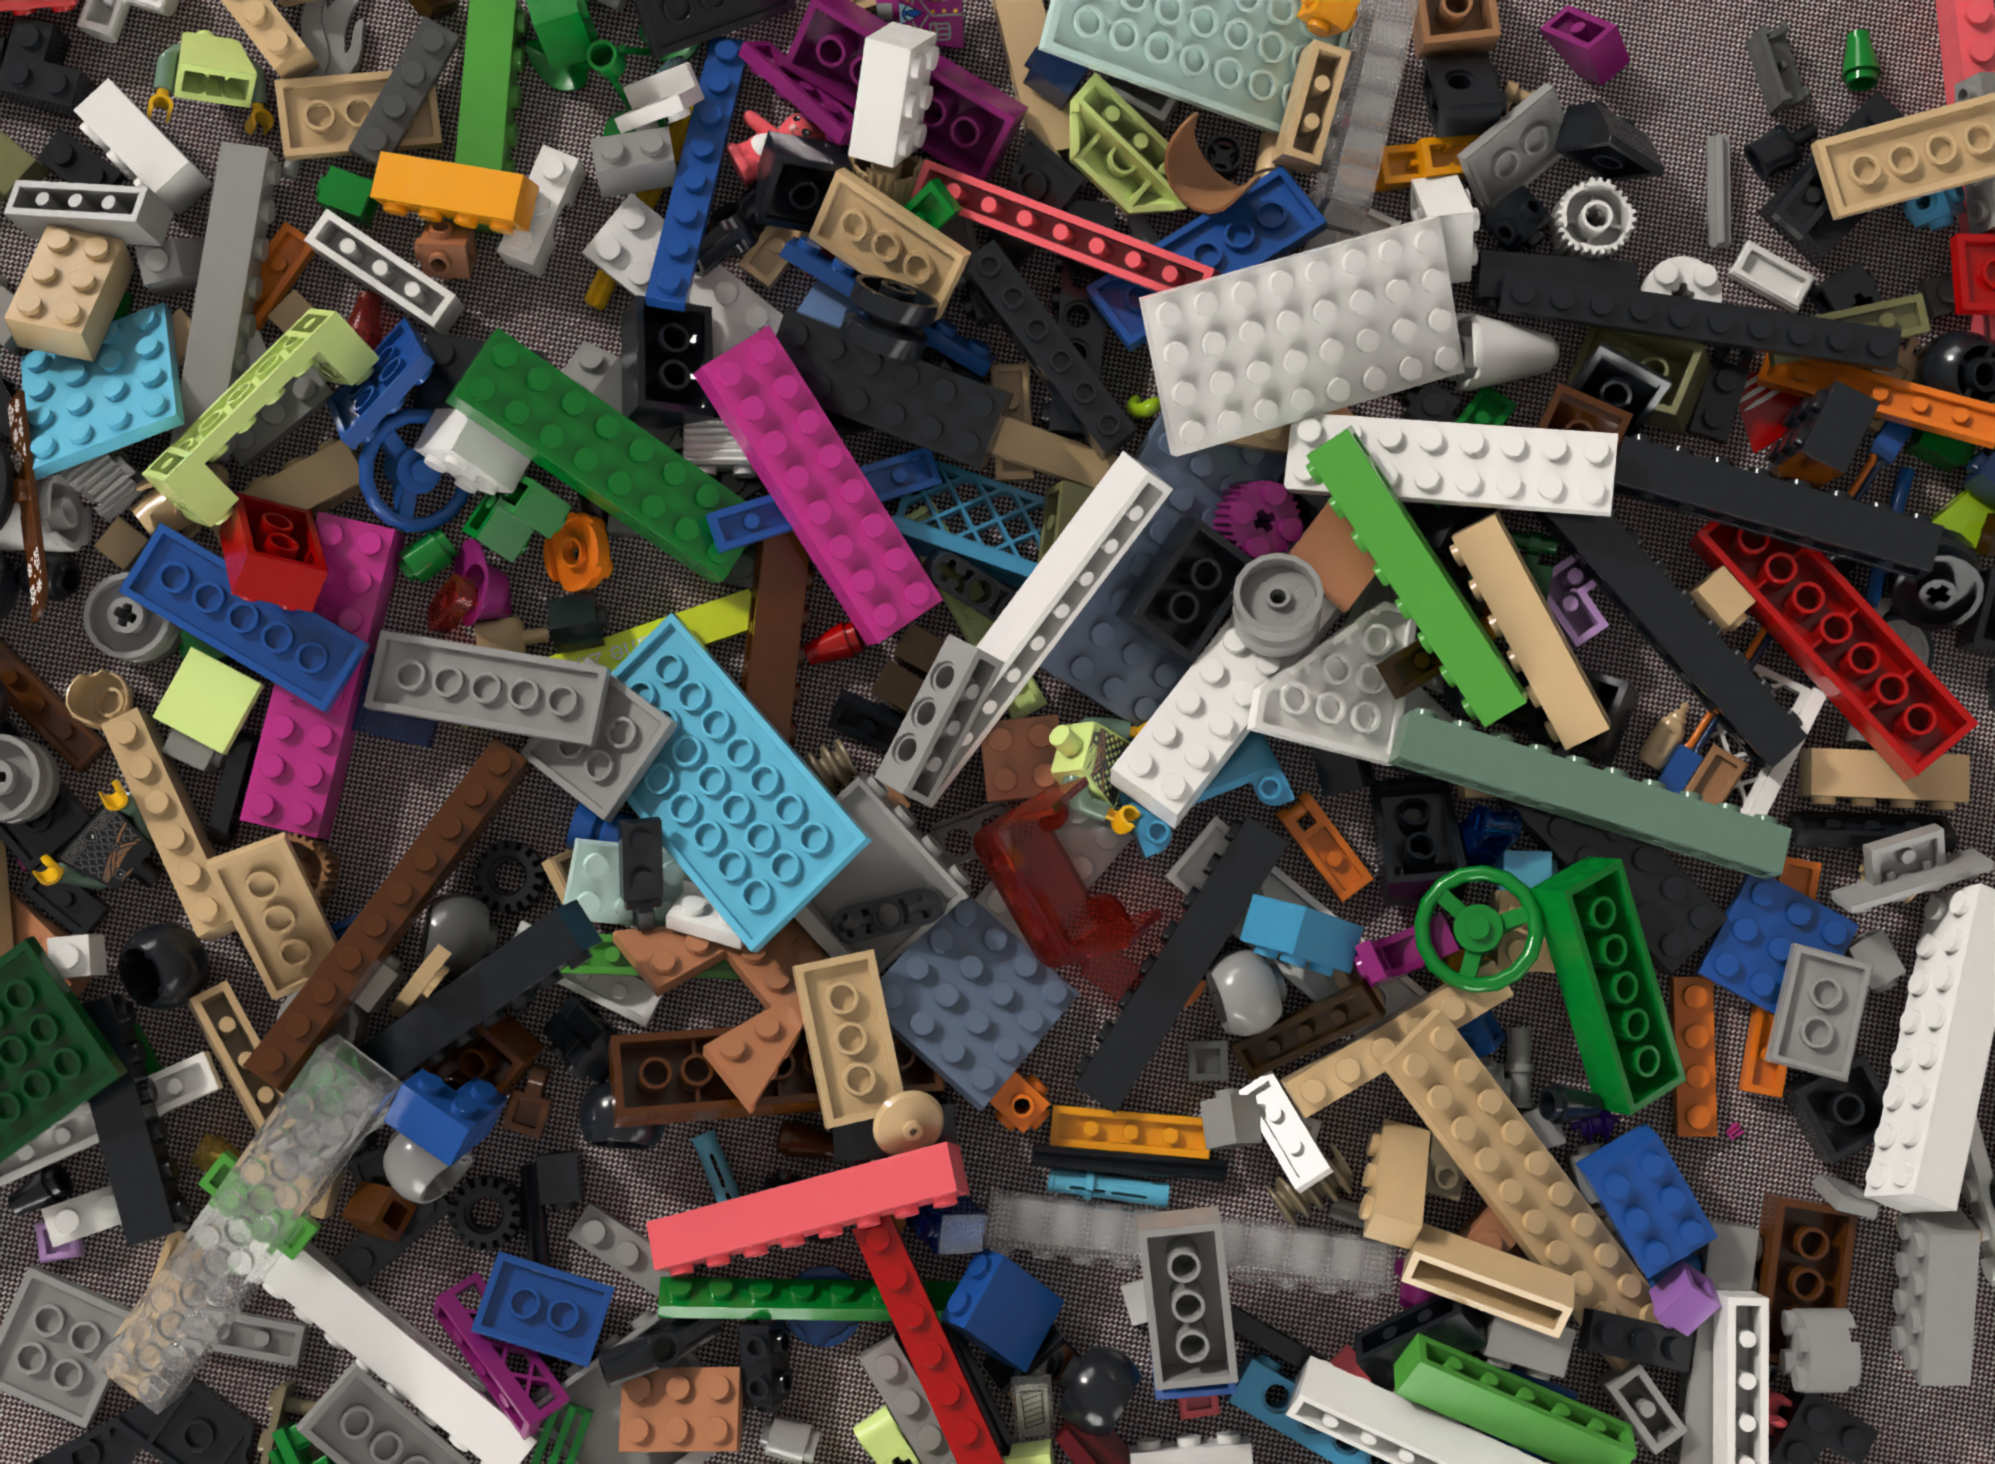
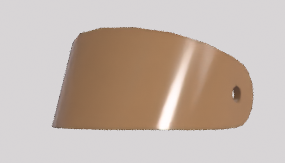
(1194, 178)

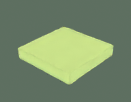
(208, 701)

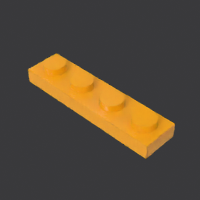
(1128, 1131)

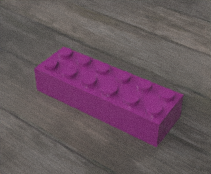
(967, 118)

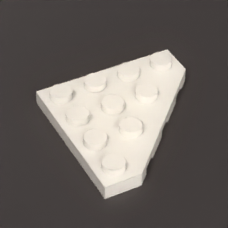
(1336, 693)

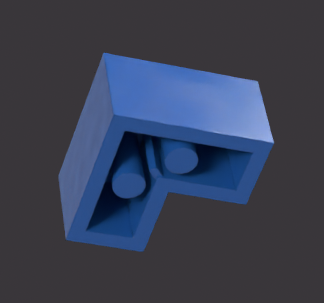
(445, 1119)

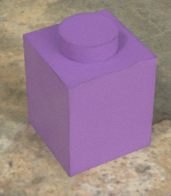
(1684, 1299)

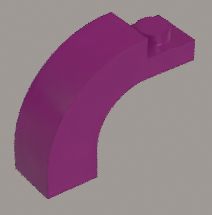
(1397, 954)

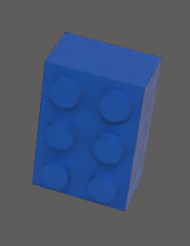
(1646, 1200)

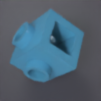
(1935, 209)

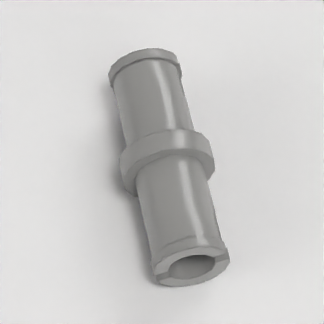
(1519, 1065)

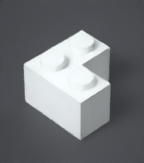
(1452, 203)

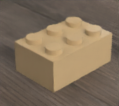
(70, 293)

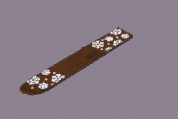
(25, 493)

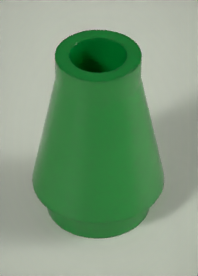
(1860, 62)

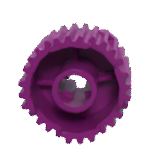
(1275, 515)

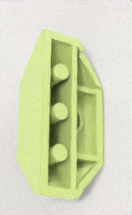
(1119, 151)

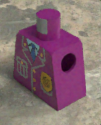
(937, 16)

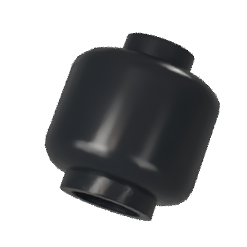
(62, 574)

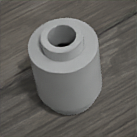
(789, 1440)

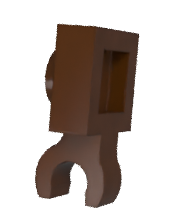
(529, 1108)

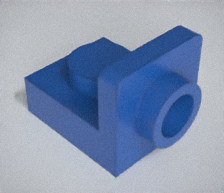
(1483, 1034)

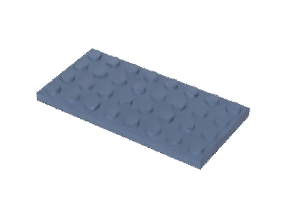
(1099, 650)

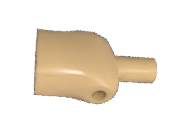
(508, 634)

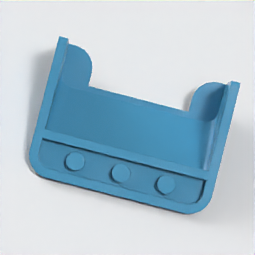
(1250, 763)

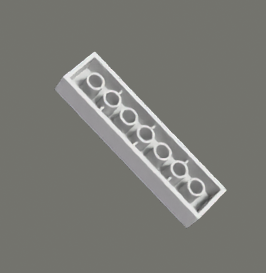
(1200, 723)
(1938, 1057)

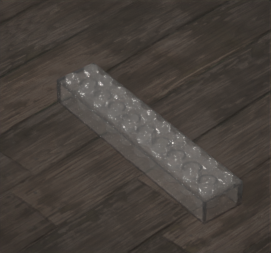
(248, 1223)
(1252, 1247)

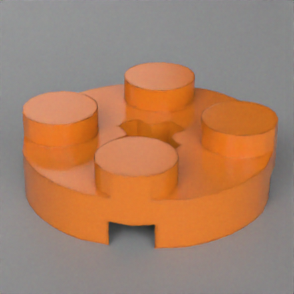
(594, 559)

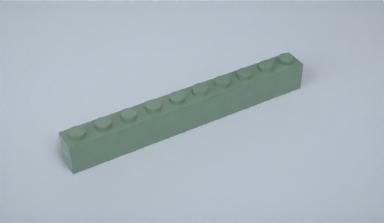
(1589, 794)

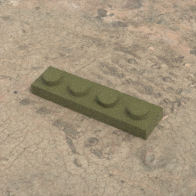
(1901, 313)

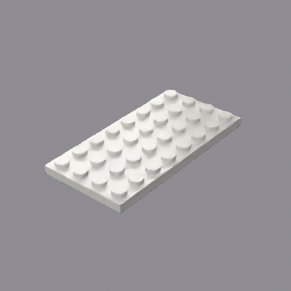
(1302, 335)

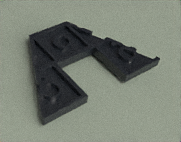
(192, 1430)

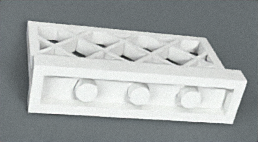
(1770, 780)

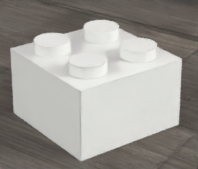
(470, 454)

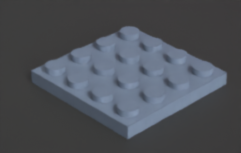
(972, 1000)

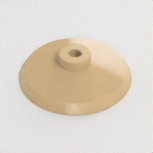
(908, 1122)

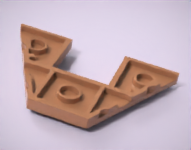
(755, 1049)

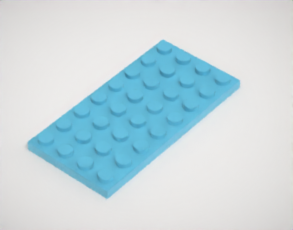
(733, 792)

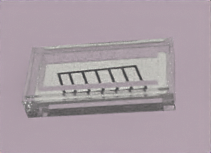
(1032, 1408)

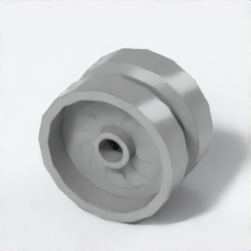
(1277, 605)
(112, 629)
(26, 779)

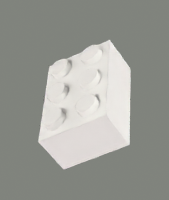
(893, 94)
(140, 147)

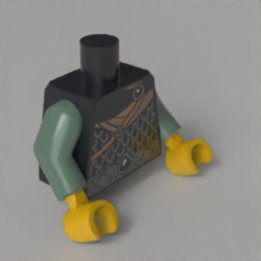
(105, 848)

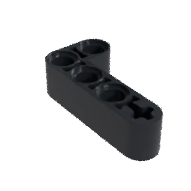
(995, 594)

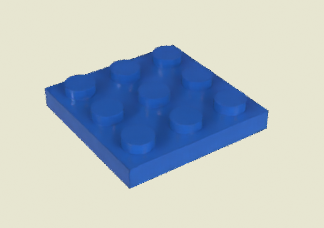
(401, 365)
(1754, 942)

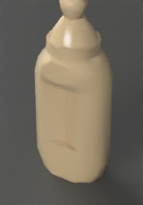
(1664, 739)

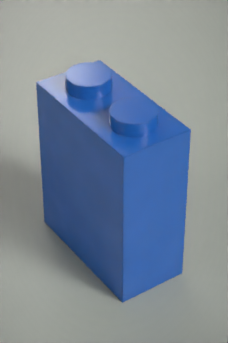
(1002, 1309)

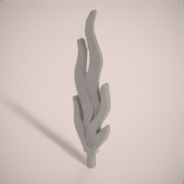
(325, 37)

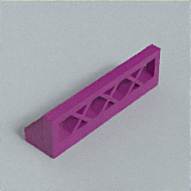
(491, 1368)

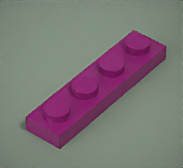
(813, 103)

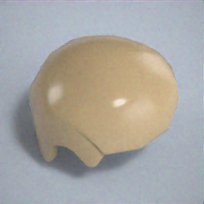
(98, 698)

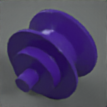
(1595, 1125)

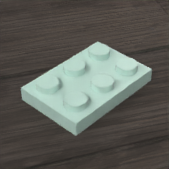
(596, 883)

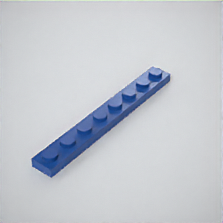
(697, 177)

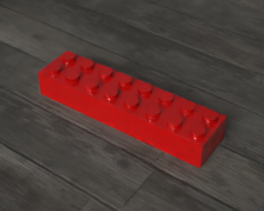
(1842, 646)

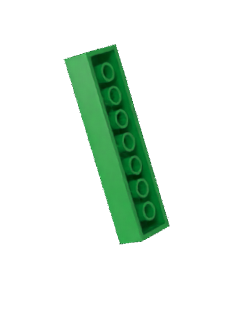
(596, 452)

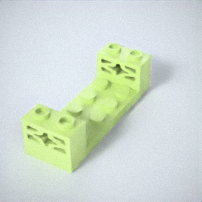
(315, 340)

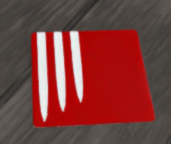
(1764, 412)

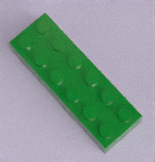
(1609, 984)

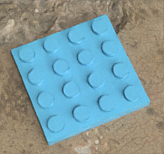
(103, 405)

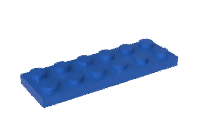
(1252, 231)
(285, 646)

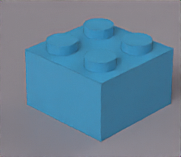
(1300, 935)

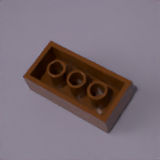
(1802, 1258)

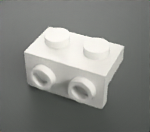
(660, 96)

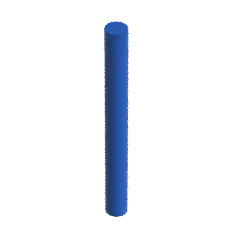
(1898, 503)

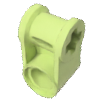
(884, 1438)

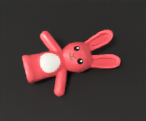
(746, 155)

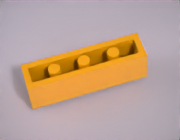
(454, 192)

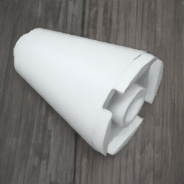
(1500, 352)
(62, 517)

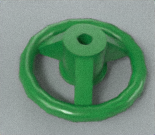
(1479, 929)

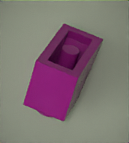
(1587, 44)

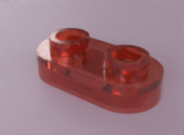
(452, 603)

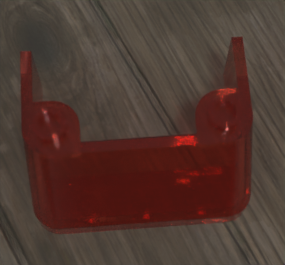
(1044, 887)

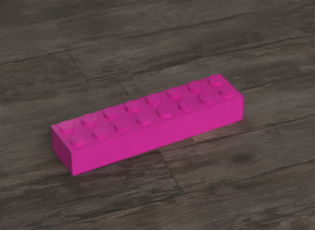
(818, 486)
(302, 748)

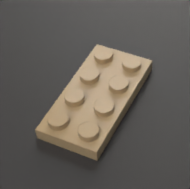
(326, 112)
(887, 239)
(274, 911)
(848, 1036)

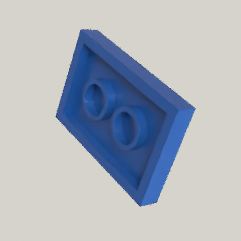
(542, 1309)

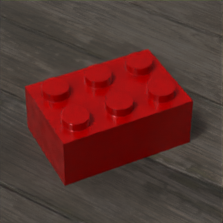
(273, 553)

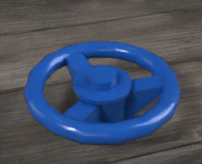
(407, 475)

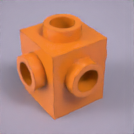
(1025, 1116)

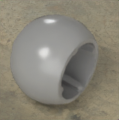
(1245, 992)
(418, 1173)

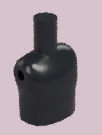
(1778, 150)

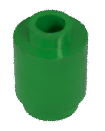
(427, 556)

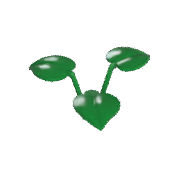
(606, 61)

